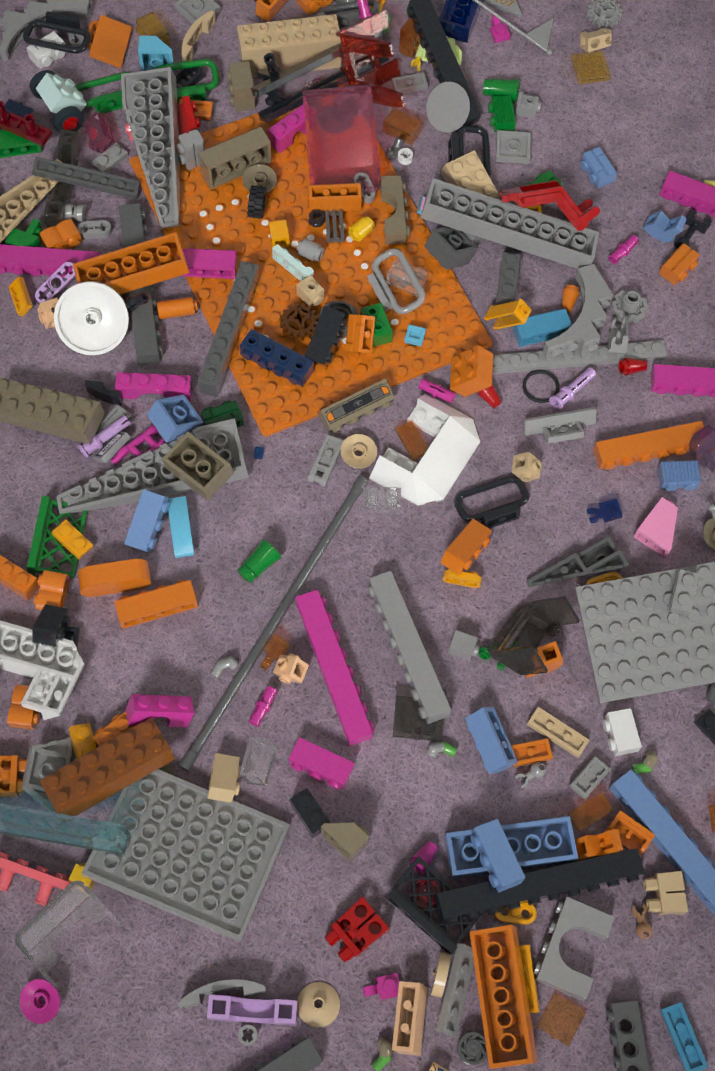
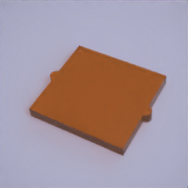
(561, 1019)

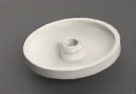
(91, 318)

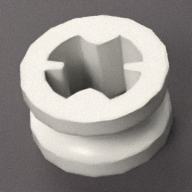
(405, 151)

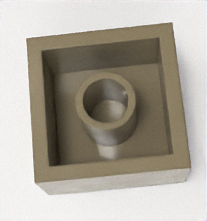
(240, 86)

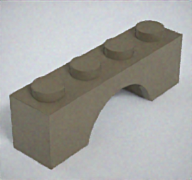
(395, 226)

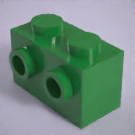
(382, 329)

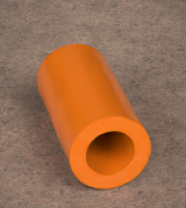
(177, 308)

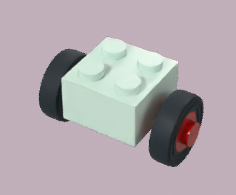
(61, 98)

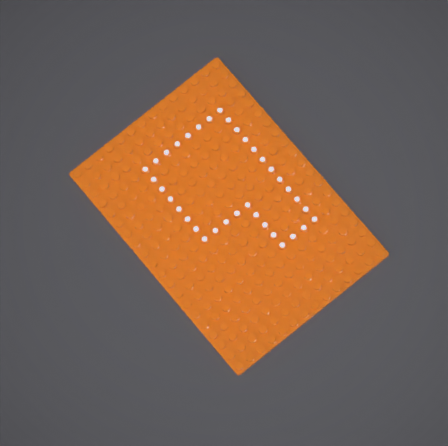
(220, 222)

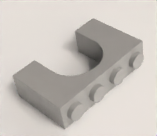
(552, 969)

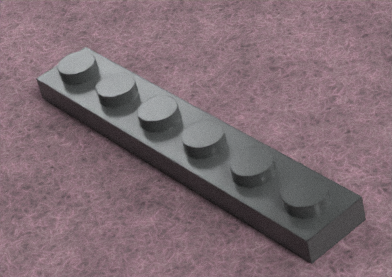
(85, 177)

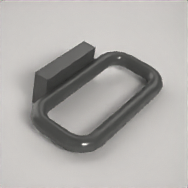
(351, 17)

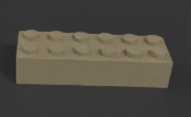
(49, 411)

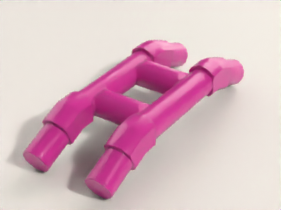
(132, 446)

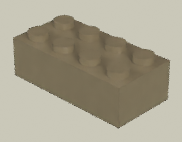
(233, 157)

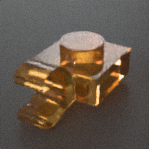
(274, 648)

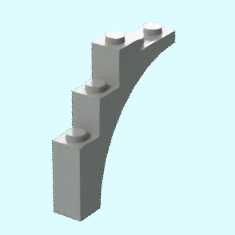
(16, 22)
(584, 332)

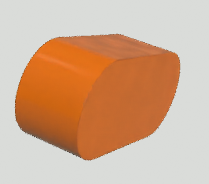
(114, 577)

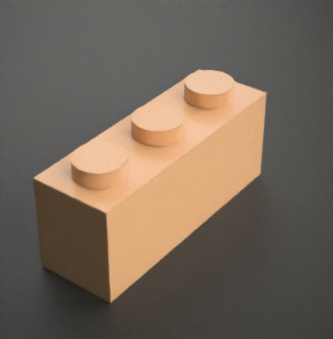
(409, 1018)

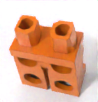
(10, 772)

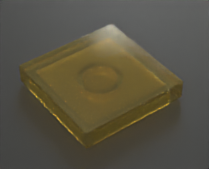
(590, 67)

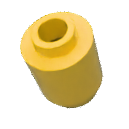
(361, 228)

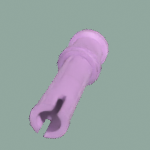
(567, 392)
(103, 436)

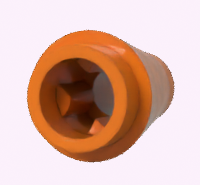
(569, 297)

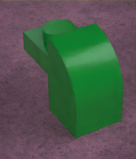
(29, 238)

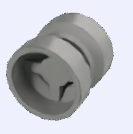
(75, 212)

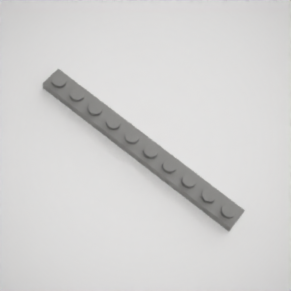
(536, 360)

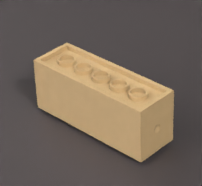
(288, 41)

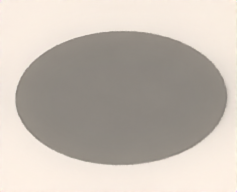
(448, 107)

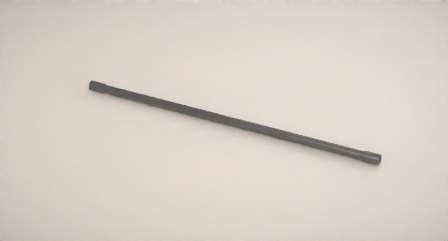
(192, 754)

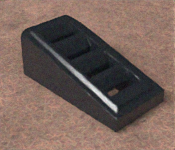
(194, 78)

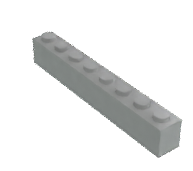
(409, 648)

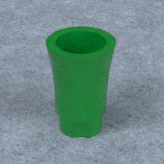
(502, 87)
(259, 561)

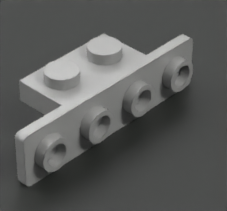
(562, 425)

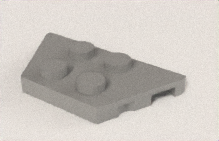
(41, 762)

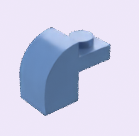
(662, 227)

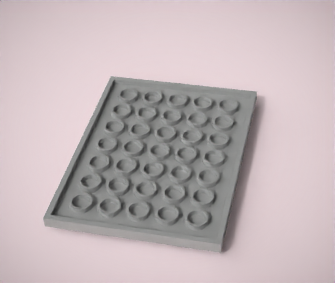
(640, 645)
(190, 853)

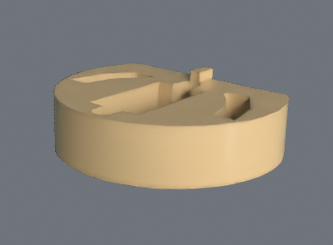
(440, 974)

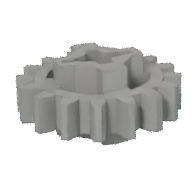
(604, 12)

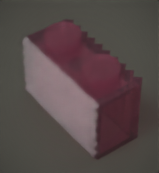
(98, 132)

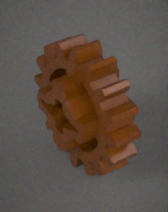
(292, 326)

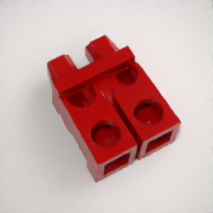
(352, 935)

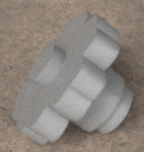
(629, 305)

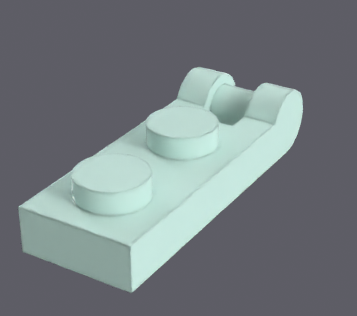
(290, 263)

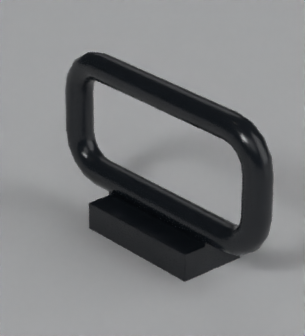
(60, 23)
(455, 144)
(497, 515)

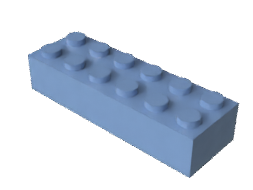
(533, 843)

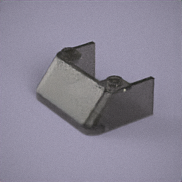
(524, 630)

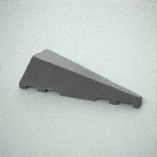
(595, 559)

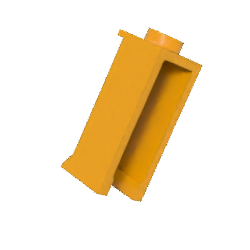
(508, 314)

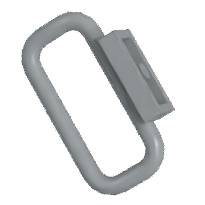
(384, 292)

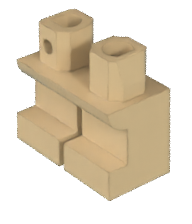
(665, 903)

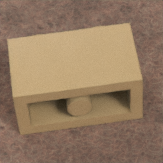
(224, 777)

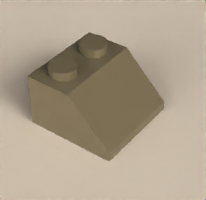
(346, 838)

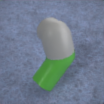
(439, 746)

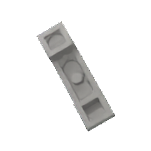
(194, 997)

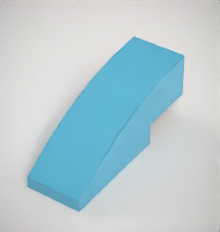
(180, 527)

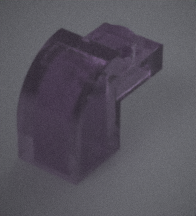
(702, 446)

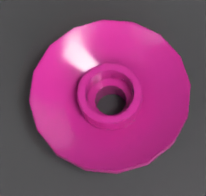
(32, 1005)

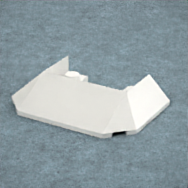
(443, 461)
(51, 667)

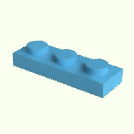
(683, 1038)

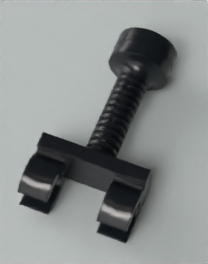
(694, 225)

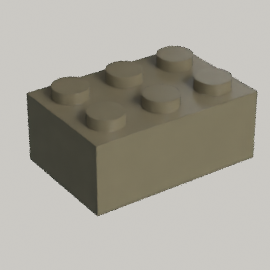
(197, 466)

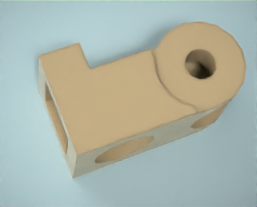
(595, 40)

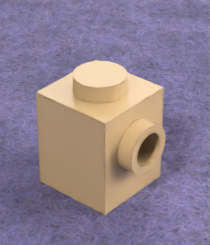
(310, 291)

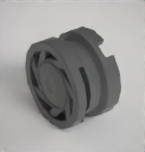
(472, 1048)

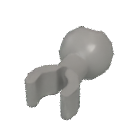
(533, 772)

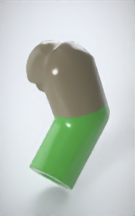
(648, 764)
(385, 1052)

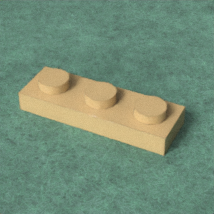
(558, 732)

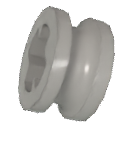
(241, 1035)

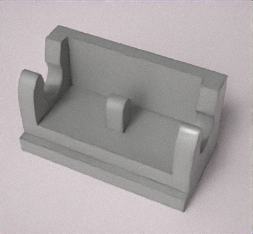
(619, 336)

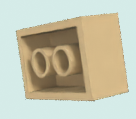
(469, 174)

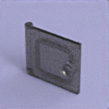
(408, 718)

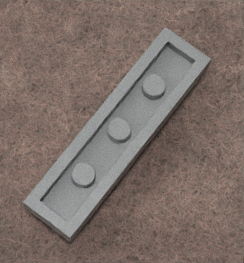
(456, 991)

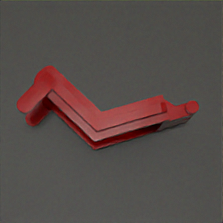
(548, 193)

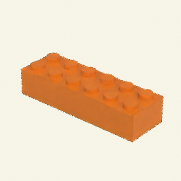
(136, 265)
(503, 997)

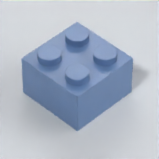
(174, 417)

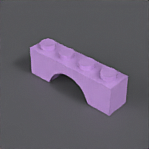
(252, 1010)

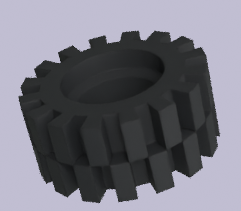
(257, 202)

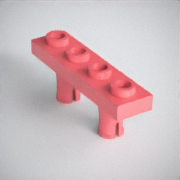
(47, 880)

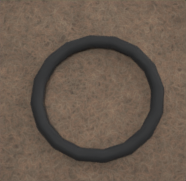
(537, 372)

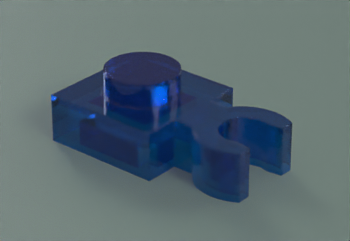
(607, 510)

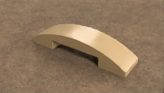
(202, 24)

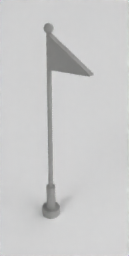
(538, 36)

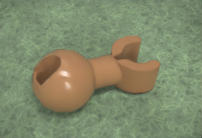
(642, 927)

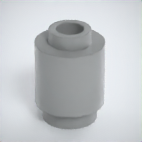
(310, 250)

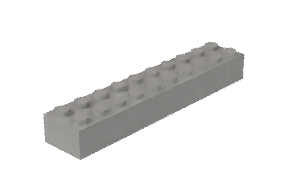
(509, 224)

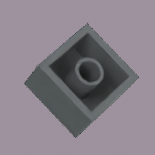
(450, 247)

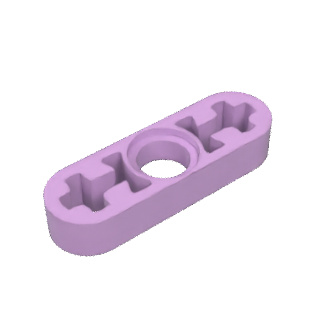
(50, 295)

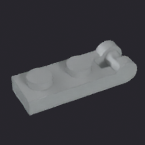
(325, 460)

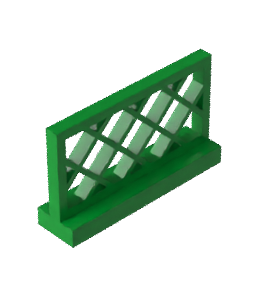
(40, 539)

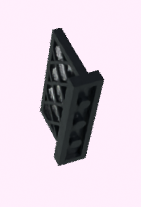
(417, 915)

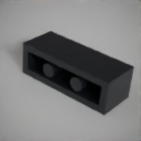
(326, 336)

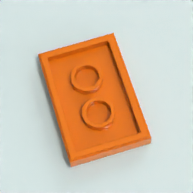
(110, 41)

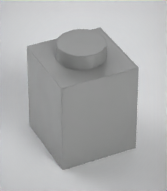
(463, 645)

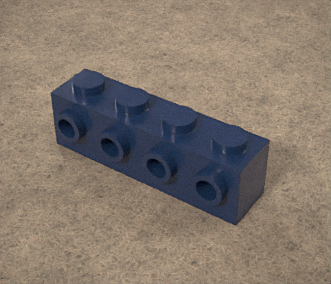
(276, 358)

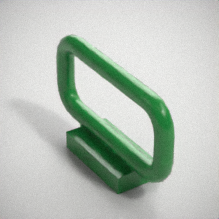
(195, 92)
(107, 102)

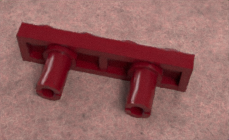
(24, 127)

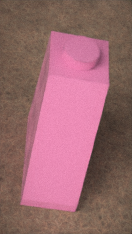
(659, 527)

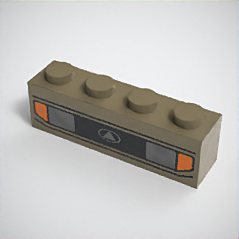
(356, 405)

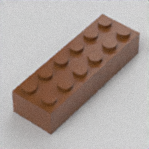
(107, 769)

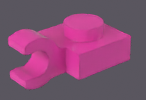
(499, 31)
(386, 987)

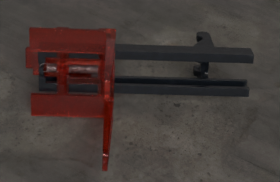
(360, 49)

